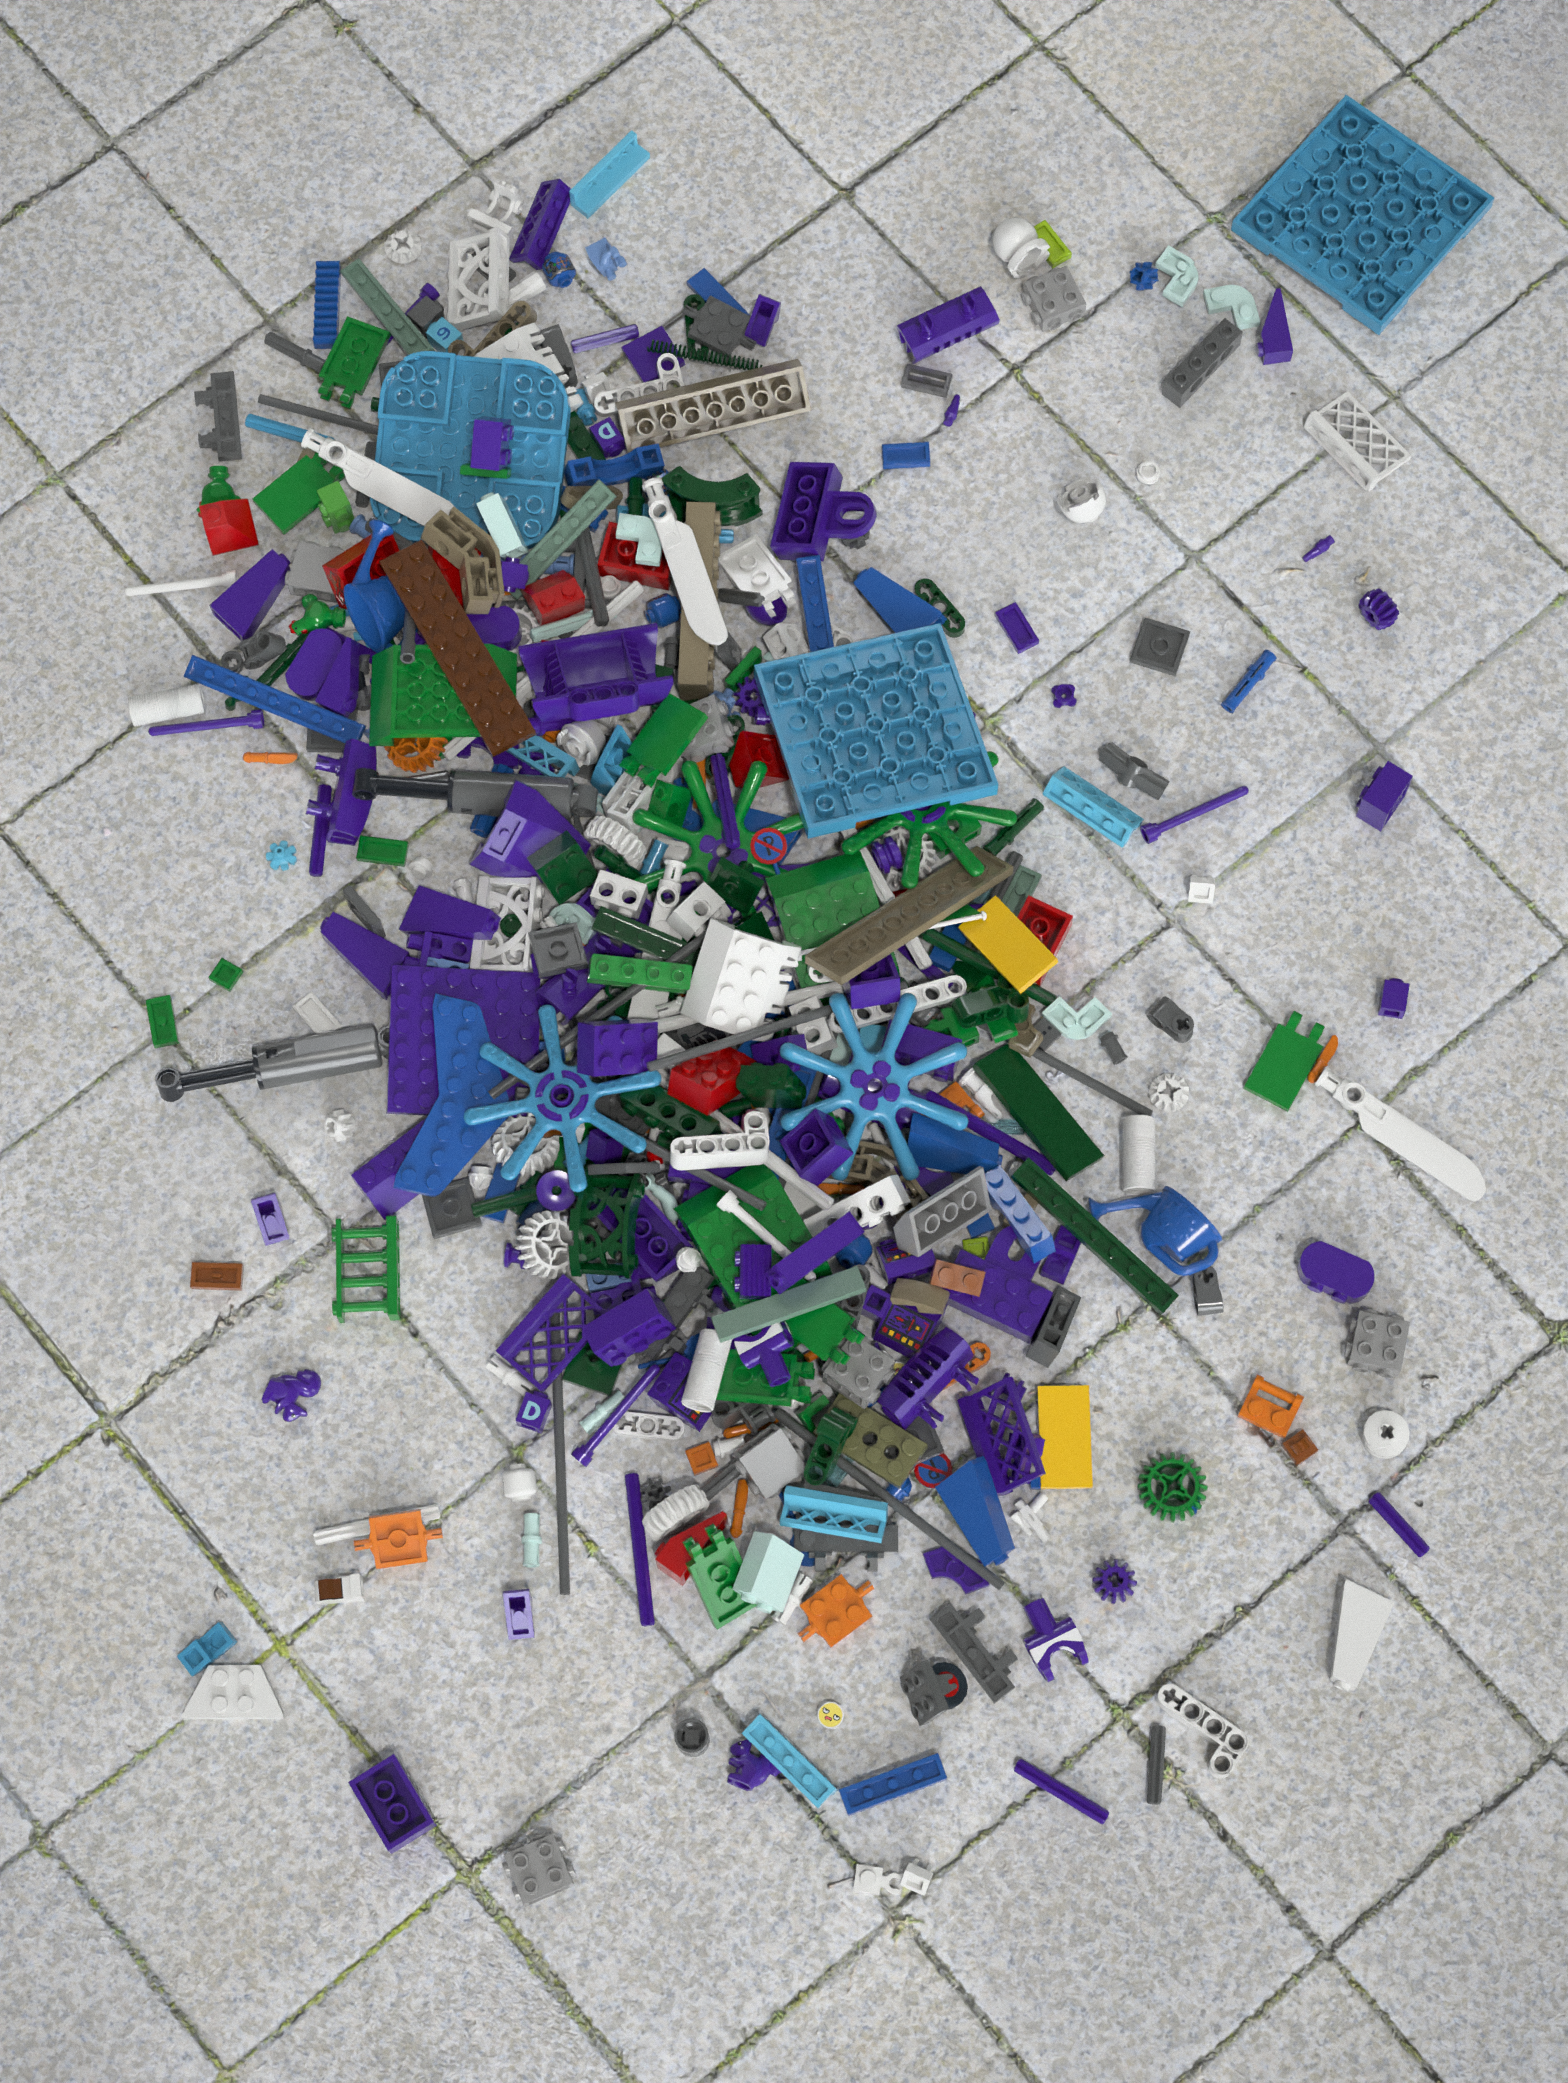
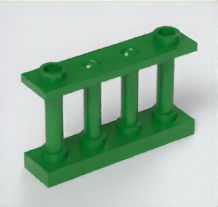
(389, 1280)

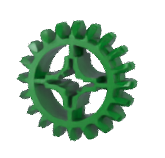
(1181, 1494)

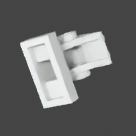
(501, 197)

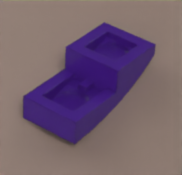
(1060, 1262)

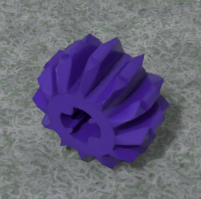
(1378, 609)
(748, 705)
(1122, 1576)

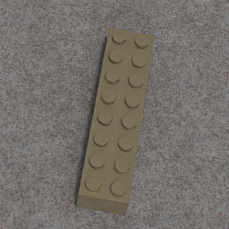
(714, 406)
(696, 655)

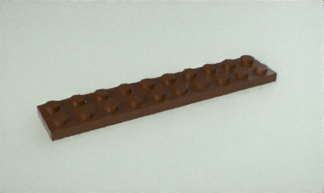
(457, 648)

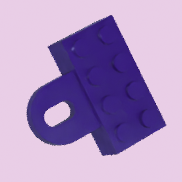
(814, 511)
(1007, 1294)

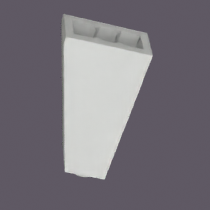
(1357, 1632)

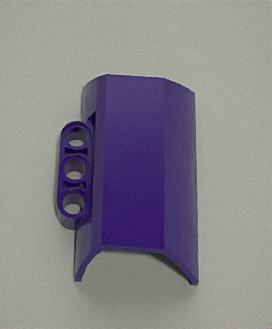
(595, 674)

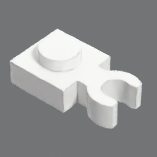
(870, 1880)

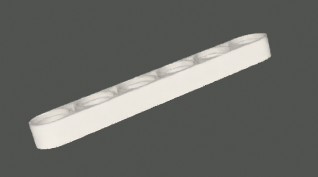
(923, 1002)

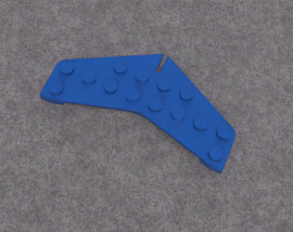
(463, 1083)

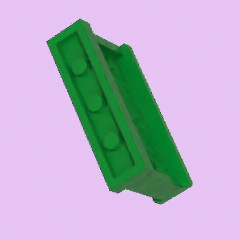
(628, 971)

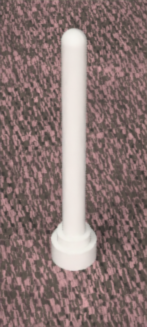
(225, 580)
(731, 1204)

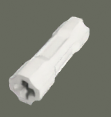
(525, 289)

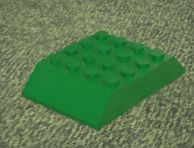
(821, 903)
(721, 1234)

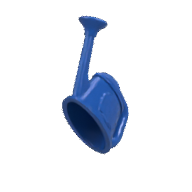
(374, 602)
(1170, 1229)

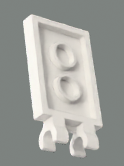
(756, 570)

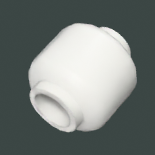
(519, 1483)

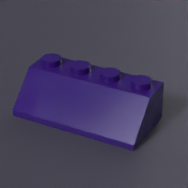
(378, 1175)
(655, 1237)

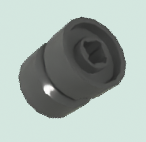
(692, 1737)

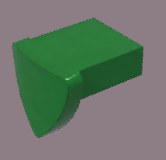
(806, 1411)

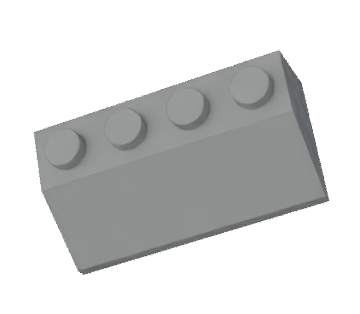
(943, 1214)

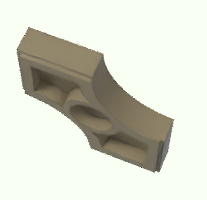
(1028, 1037)

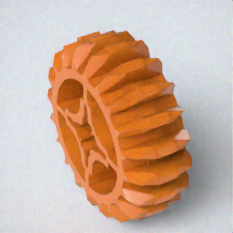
(427, 748)

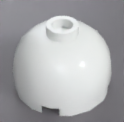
(1083, 500)

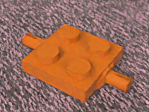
(398, 1539)
(835, 1611)

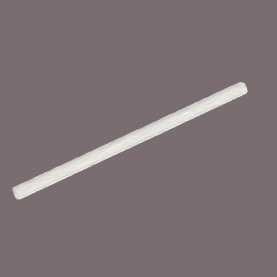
(590, 627)
(886, 895)
(792, 997)
(773, 1162)

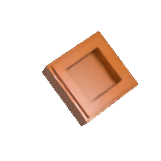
(701, 1458)

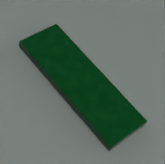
(1038, 1112)

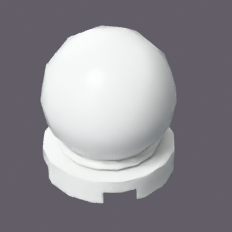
(1019, 246)

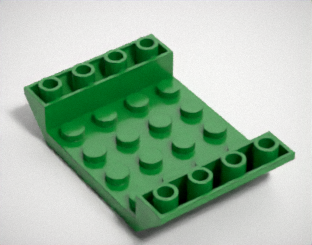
(418, 698)

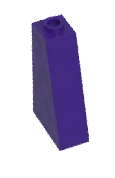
(252, 596)
(448, 916)
(363, 951)
(814, 1253)

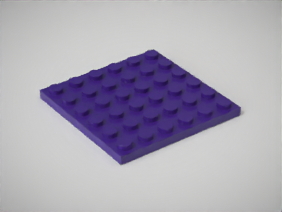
(508, 1009)

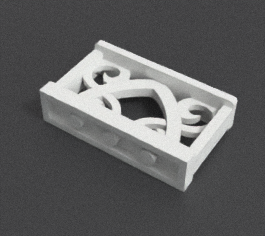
(461, 271)
(487, 898)

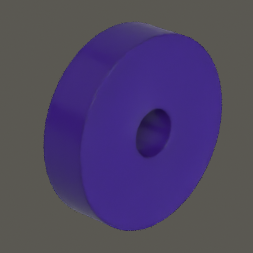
(545, 1195)

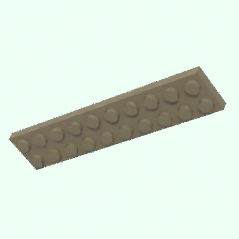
(905, 917)

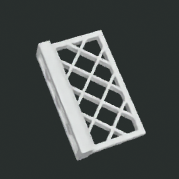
(1344, 449)

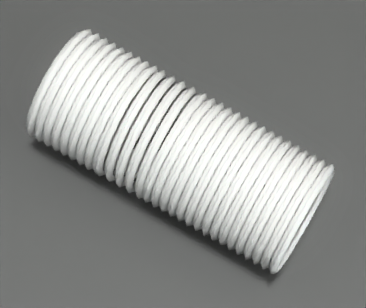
(162, 704)
(1139, 1157)
(705, 1375)

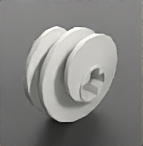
(1379, 1423)

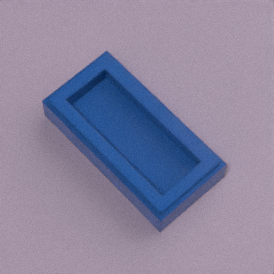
(906, 455)

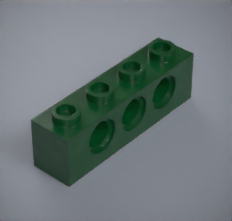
(664, 1104)

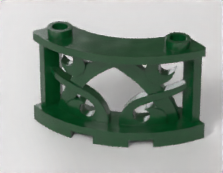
(734, 498)
(582, 1252)

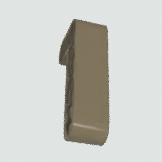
(499, 329)

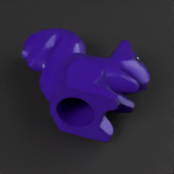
(287, 1388)
(750, 1769)

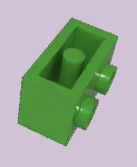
(335, 507)

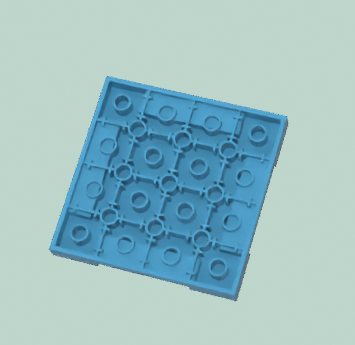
(1362, 213)
(875, 729)

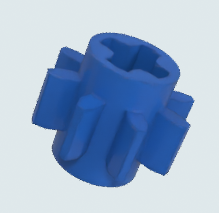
(1144, 276)

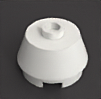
(582, 741)

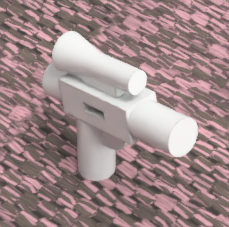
(1031, 1517)

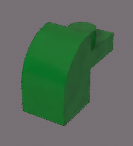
(950, 1026)

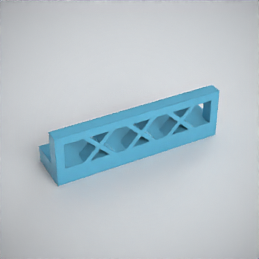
(608, 175)
(551, 755)
(1092, 807)
(835, 1509)
(789, 1761)

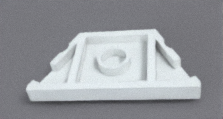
(233, 1694)

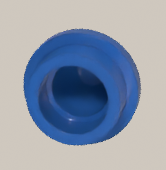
(902, 1492)

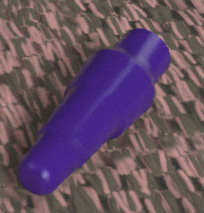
(952, 411)
(1320, 547)
(687, 888)

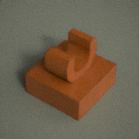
(1300, 1447)

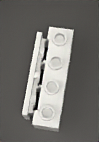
(627, 791)
(868, 1201)

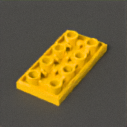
(1009, 945)
(1067, 1436)

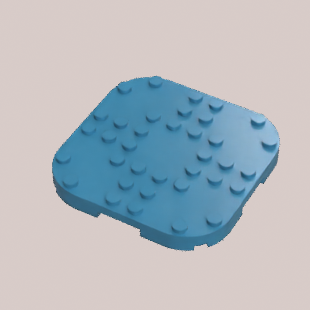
(429, 426)

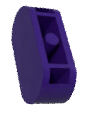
(498, 627)
(313, 663)
(1335, 1273)

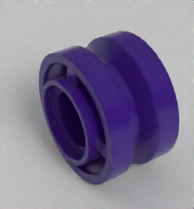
(886, 855)

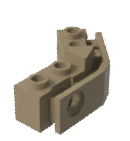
(461, 552)
(868, 1172)

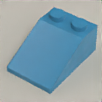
(608, 768)

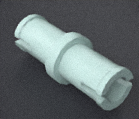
(602, 1412)
(531, 1540)

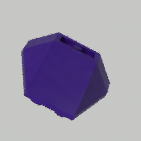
(520, 831)

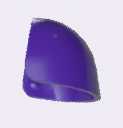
(761, 616)

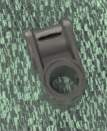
(261, 649)
(1169, 1017)
(1207, 1295)

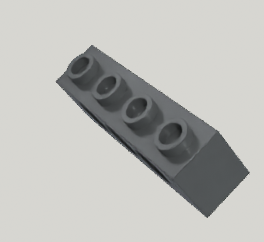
(1202, 362)

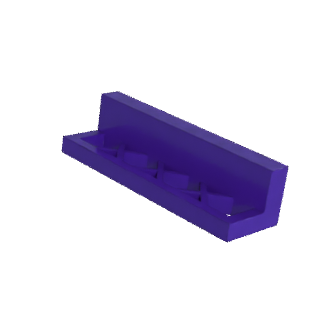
(544, 224)

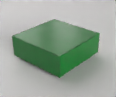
(225, 974)

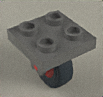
(933, 1689)

